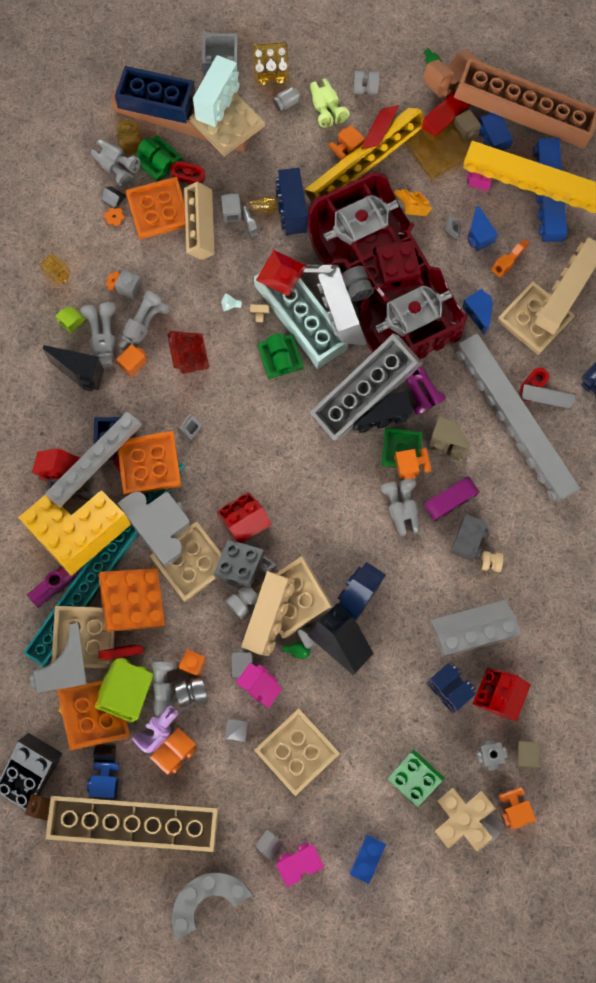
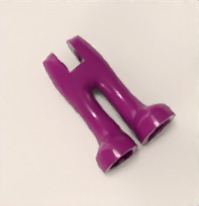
(423, 403)

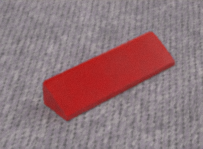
(443, 115)

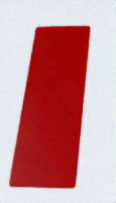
(380, 127)

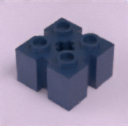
(451, 687)

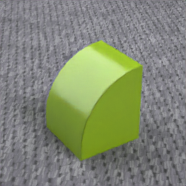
(70, 318)

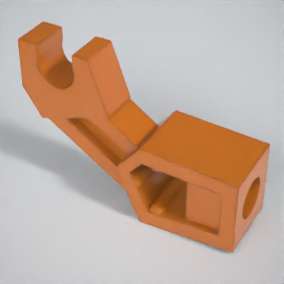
(506, 262)

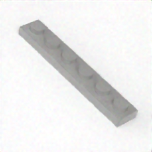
(93, 459)

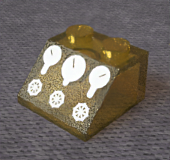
(270, 62)

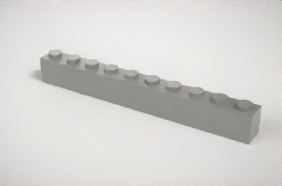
(517, 418)

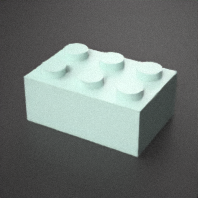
(216, 91)

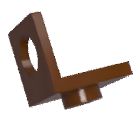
(38, 807)

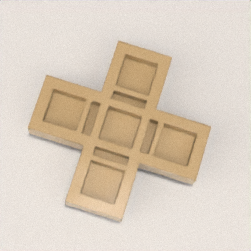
(465, 819)

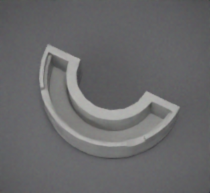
(202, 887)

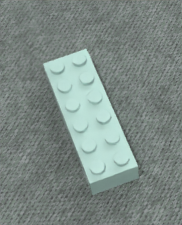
(306, 321)

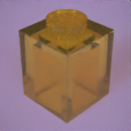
(55, 269)

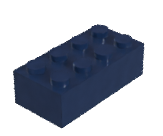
(155, 94)

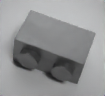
(469, 538)

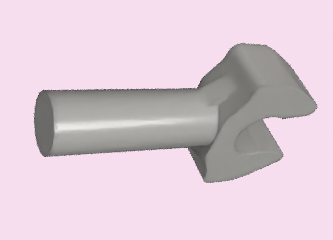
(250, 221)

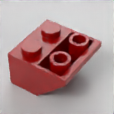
(244, 517)
(502, 694)

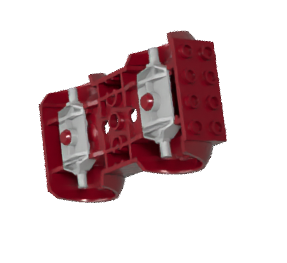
(346, 231)

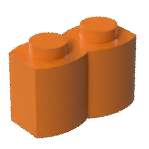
(174, 751)

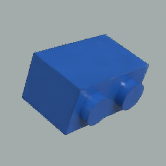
(495, 132)
(367, 859)

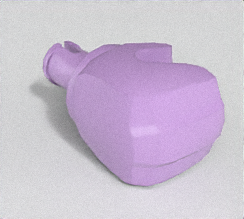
(149, 741)

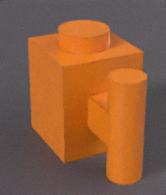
(348, 141)
(408, 463)
(518, 813)

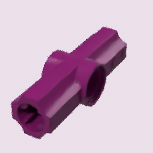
(45, 590)

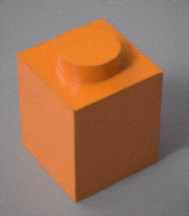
(132, 360)
(192, 663)

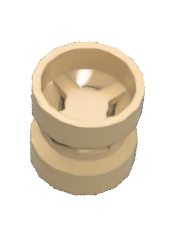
(492, 561)

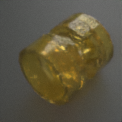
(128, 136)

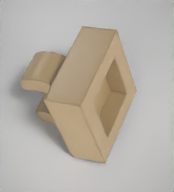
(260, 310)

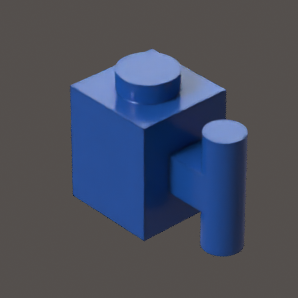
(103, 785)

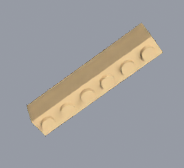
(568, 288)

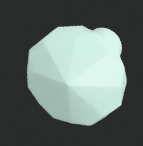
(229, 302)

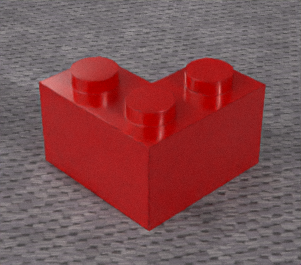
(53, 463)

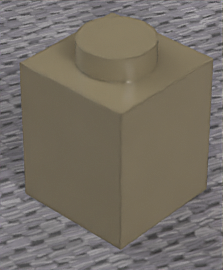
(467, 125)
(527, 755)

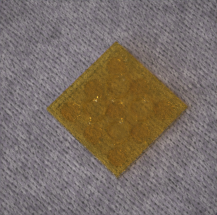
(438, 153)

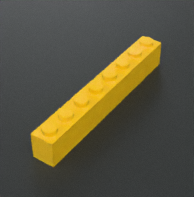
(362, 160)
(531, 176)

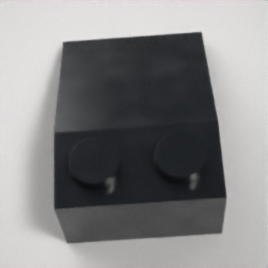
(80, 367)
(342, 639)

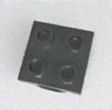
(239, 564)

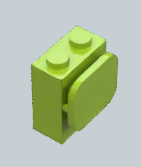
(124, 690)

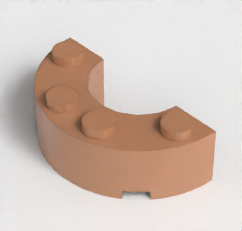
(445, 79)

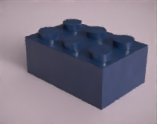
(291, 201)

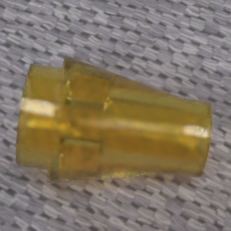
(263, 205)

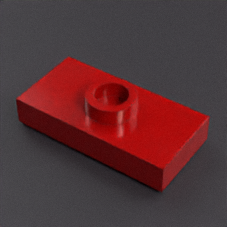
(120, 652)

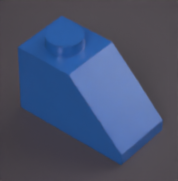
(481, 231)
(479, 309)

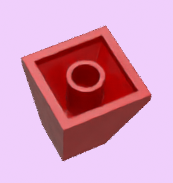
(281, 273)

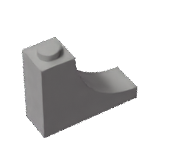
(65, 670)

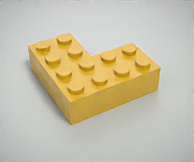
(77, 536)

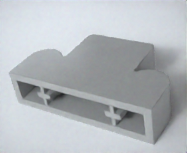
(157, 523)

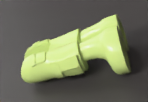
(327, 98)

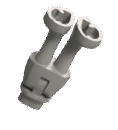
(137, 328)
(101, 344)

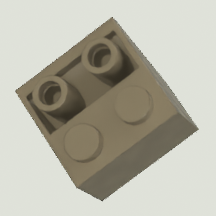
(449, 439)

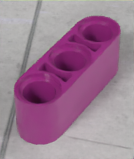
(450, 498)

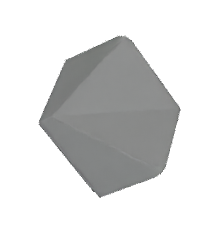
(307, 641)
(236, 730)

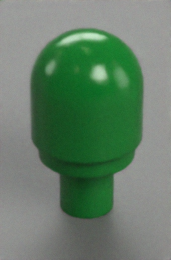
(431, 56)
(297, 650)

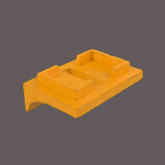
(414, 202)

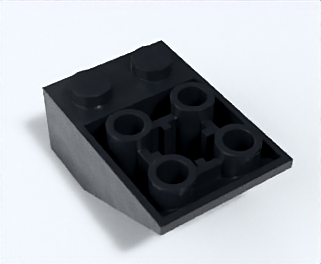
(393, 408)
(28, 770)

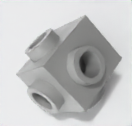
(483, 755)

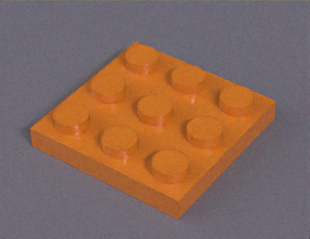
(157, 207)
(149, 463)
(131, 599)
(86, 724)

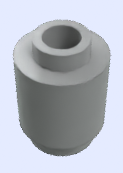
(286, 98)

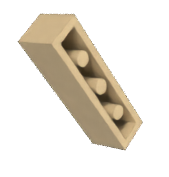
(199, 221)
(268, 614)

